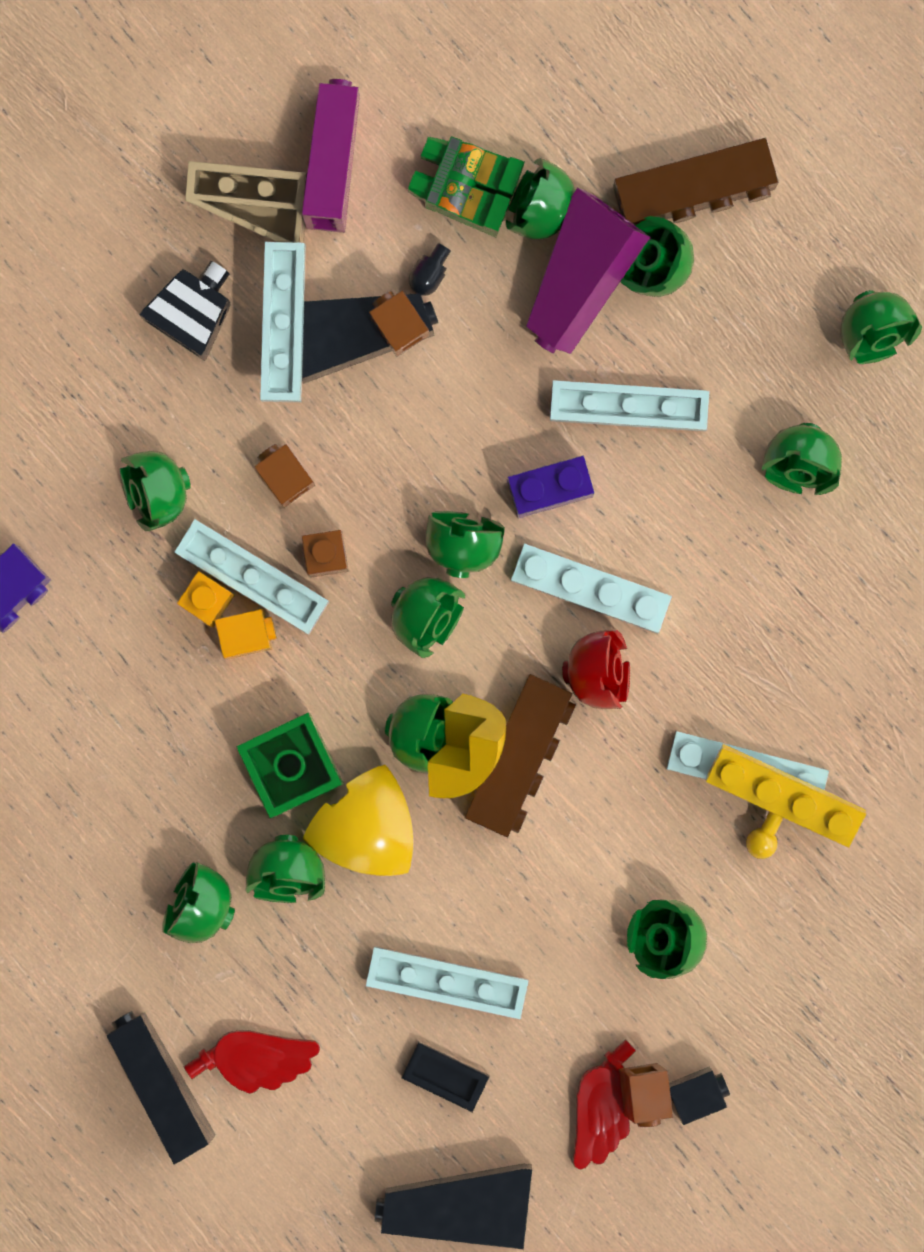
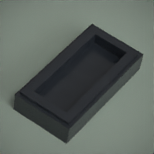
(445, 1076)

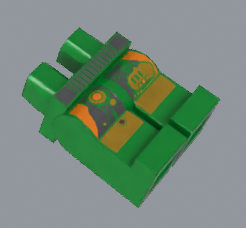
(469, 183)

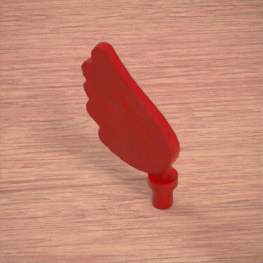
(255, 1059)
(600, 1109)

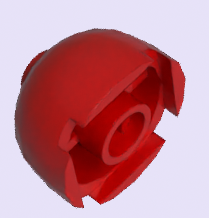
(598, 671)

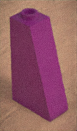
(331, 157)
(583, 271)

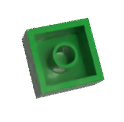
(290, 765)

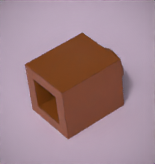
(398, 322)
(283, 474)
(325, 553)
(646, 1094)

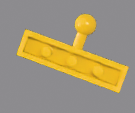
(783, 798)

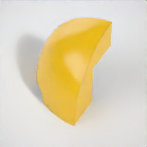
(472, 748)
(367, 827)

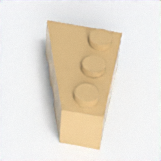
(251, 197)

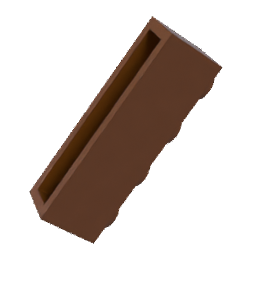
(698, 184)
(526, 744)

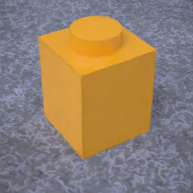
(205, 599)
(245, 634)

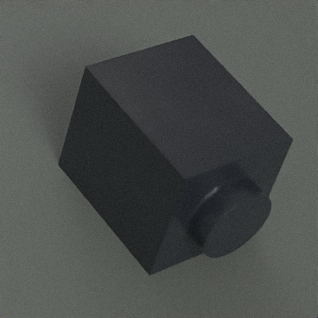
(698, 1095)

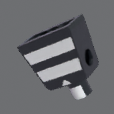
(191, 309)

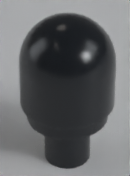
(429, 271)

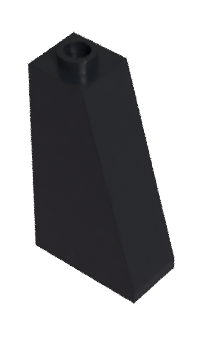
(343, 335)
(160, 1087)
(463, 1208)

